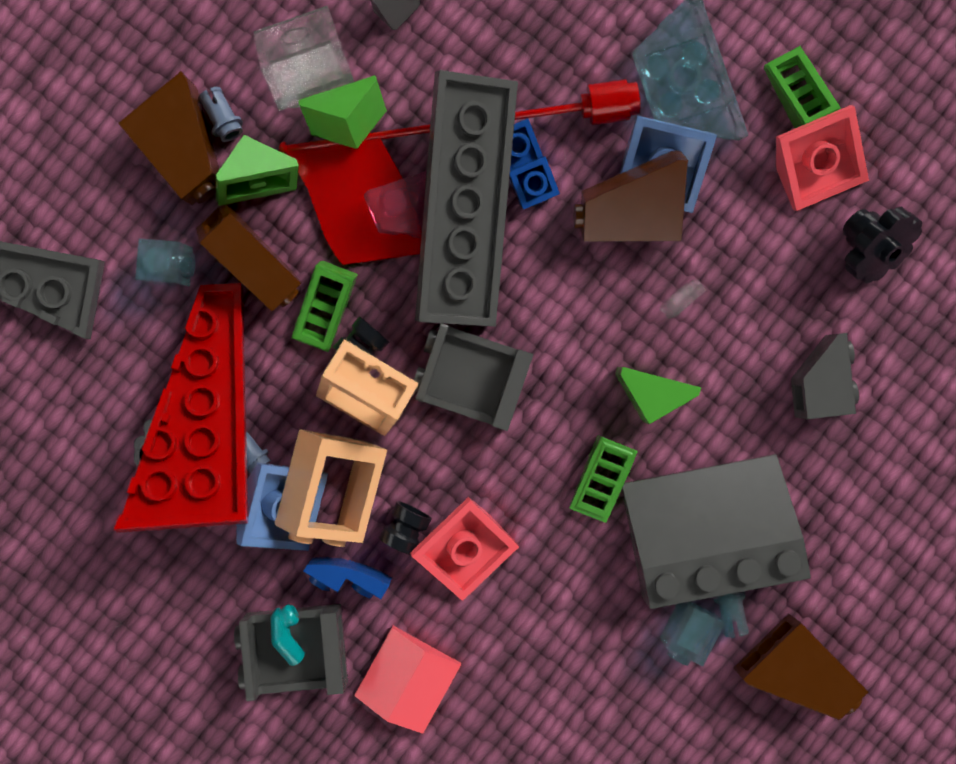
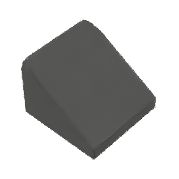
(394, 12)

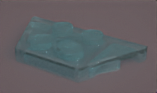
(687, 75)

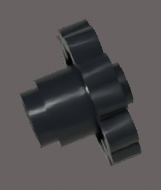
(879, 241)

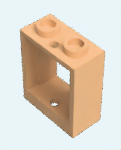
(367, 399)
(304, 480)

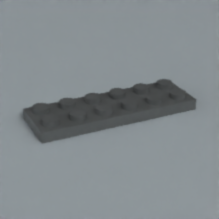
(465, 199)

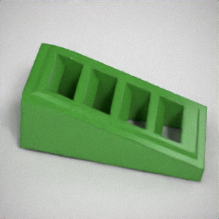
(815, 85)
(335, 273)
(622, 470)

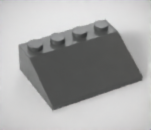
(714, 531)

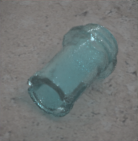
(732, 610)

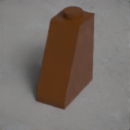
(176, 139)
(637, 203)
(248, 257)
(801, 670)

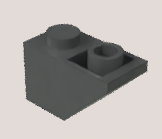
(825, 381)

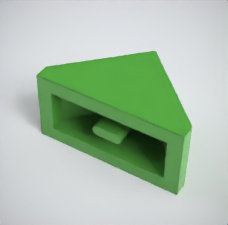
(345, 112)
(255, 172)
(653, 394)

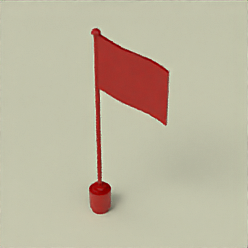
(342, 175)

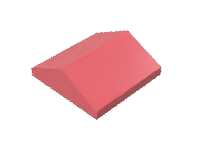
(821, 158)
(465, 549)
(407, 681)

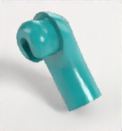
(281, 636)

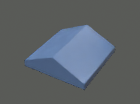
(655, 138)
(264, 497)

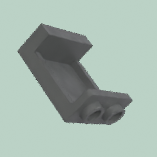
(472, 376)
(318, 634)

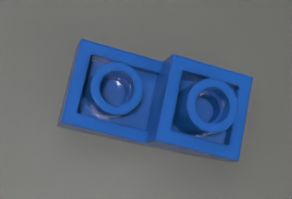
(529, 169)
(332, 572)

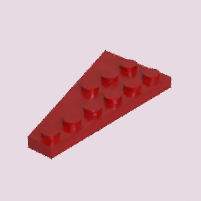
(197, 439)

